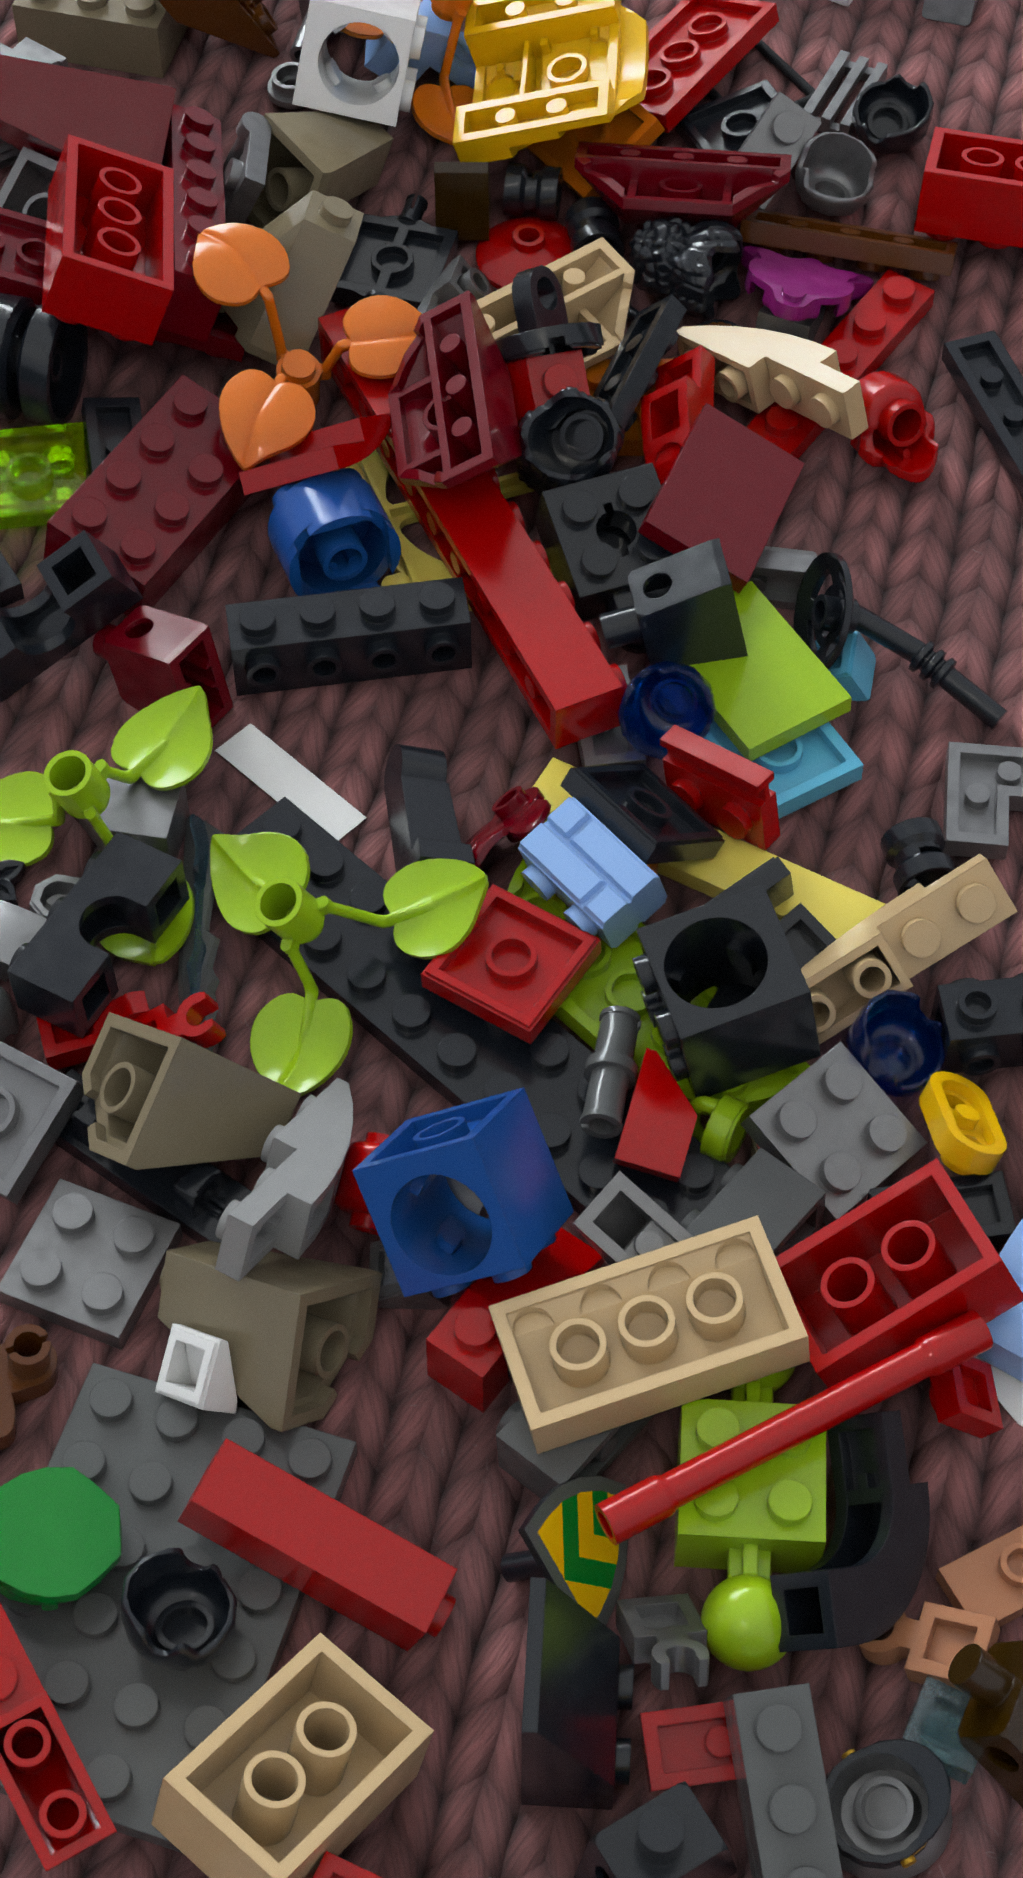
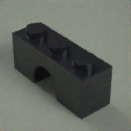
(82, 595)
(120, 892)

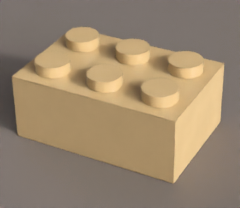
(292, 1771)

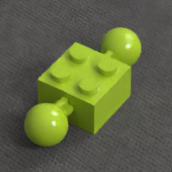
(750, 1525)

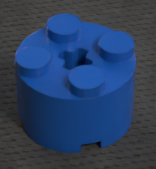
(332, 534)

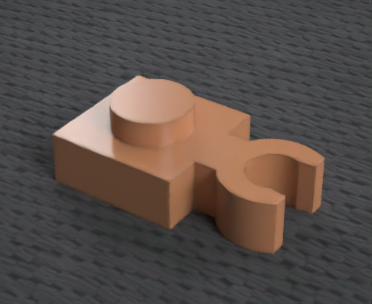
(932, 1641)

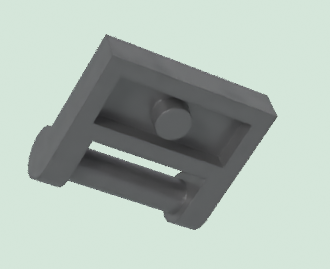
(246, 166)

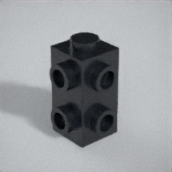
(980, 1024)

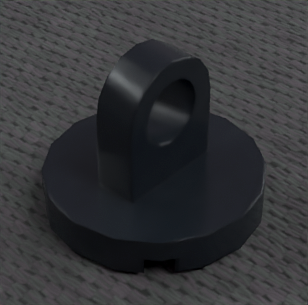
(544, 320)

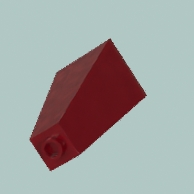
(50, 101)

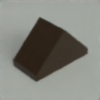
(463, 198)

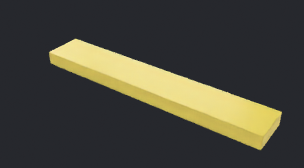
(829, 902)

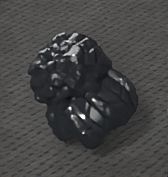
(688, 261)
(568, 441)

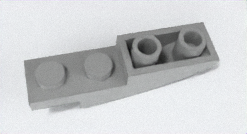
(295, 1188)

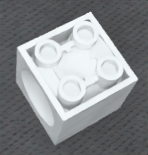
(327, 89)

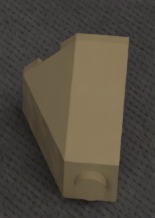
(320, 154)
(318, 242)
(176, 1101)
(283, 1321)

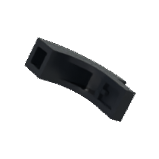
(874, 1546)

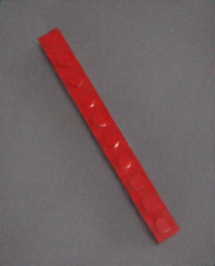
(504, 579)

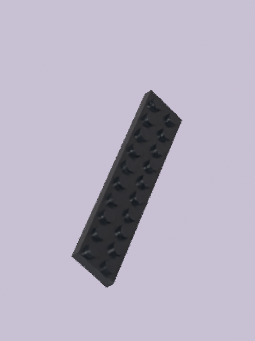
(451, 1046)

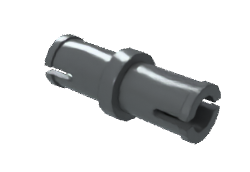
(610, 1072)

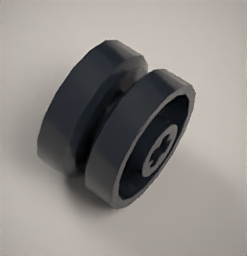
(39, 363)

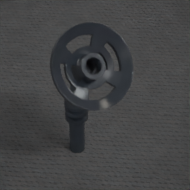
(842, 615)

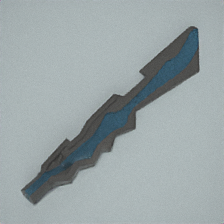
(201, 946)

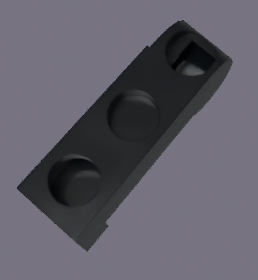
(421, 807)

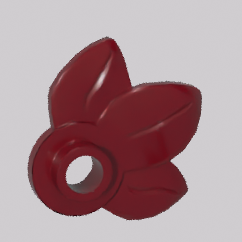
(515, 817)

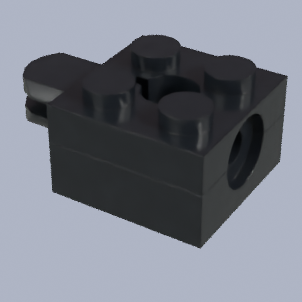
(588, 536)

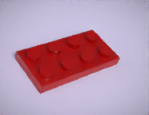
(696, 50)

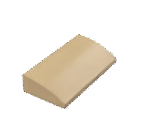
(649, 1334)

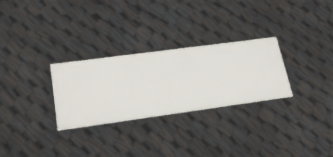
(285, 777)

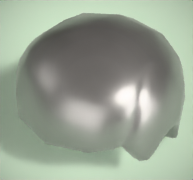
(835, 174)

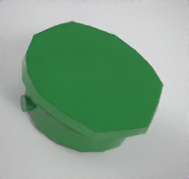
(56, 1536)

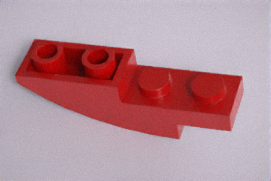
(671, 409)
(42, 1764)

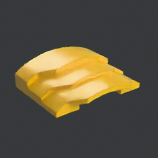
(547, 72)

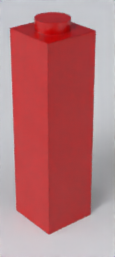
(320, 1546)

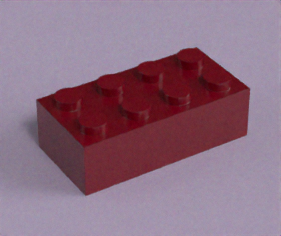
(158, 492)

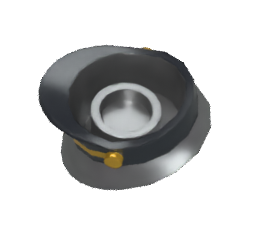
(890, 1809)

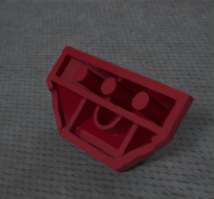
(680, 182)
(452, 400)

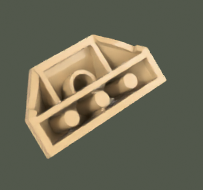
(594, 287)

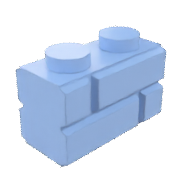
(591, 873)

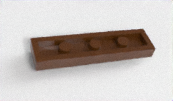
(867, 246)

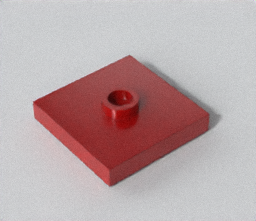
(513, 965)

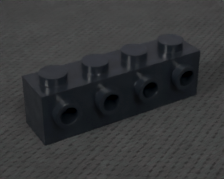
(349, 636)

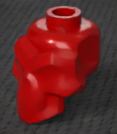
(899, 428)

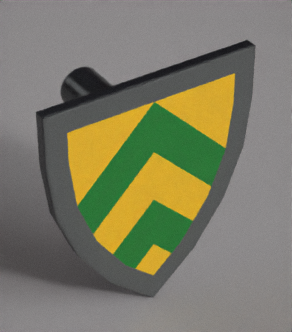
(571, 1546)

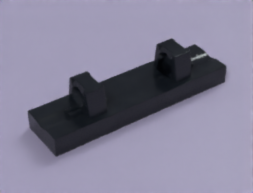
(183, 1193)

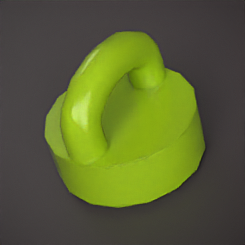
(723, 1130)

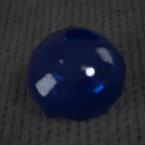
(661, 698)
(897, 1043)

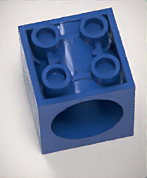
(499, 1156)

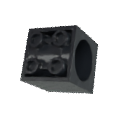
(724, 944)

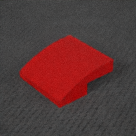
(320, 453)

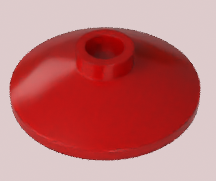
(519, 247)

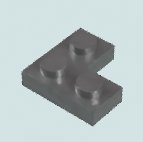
(979, 792)

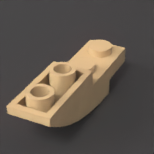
(773, 366)
(903, 941)

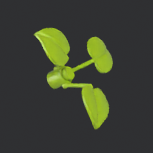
(161, 744)
(262, 888)

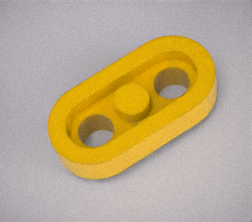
(962, 1124)

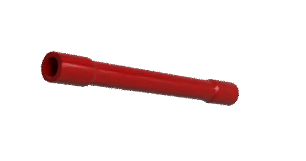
(661, 1495)

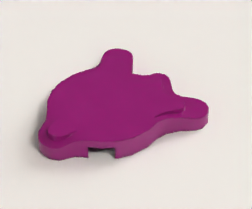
(800, 286)

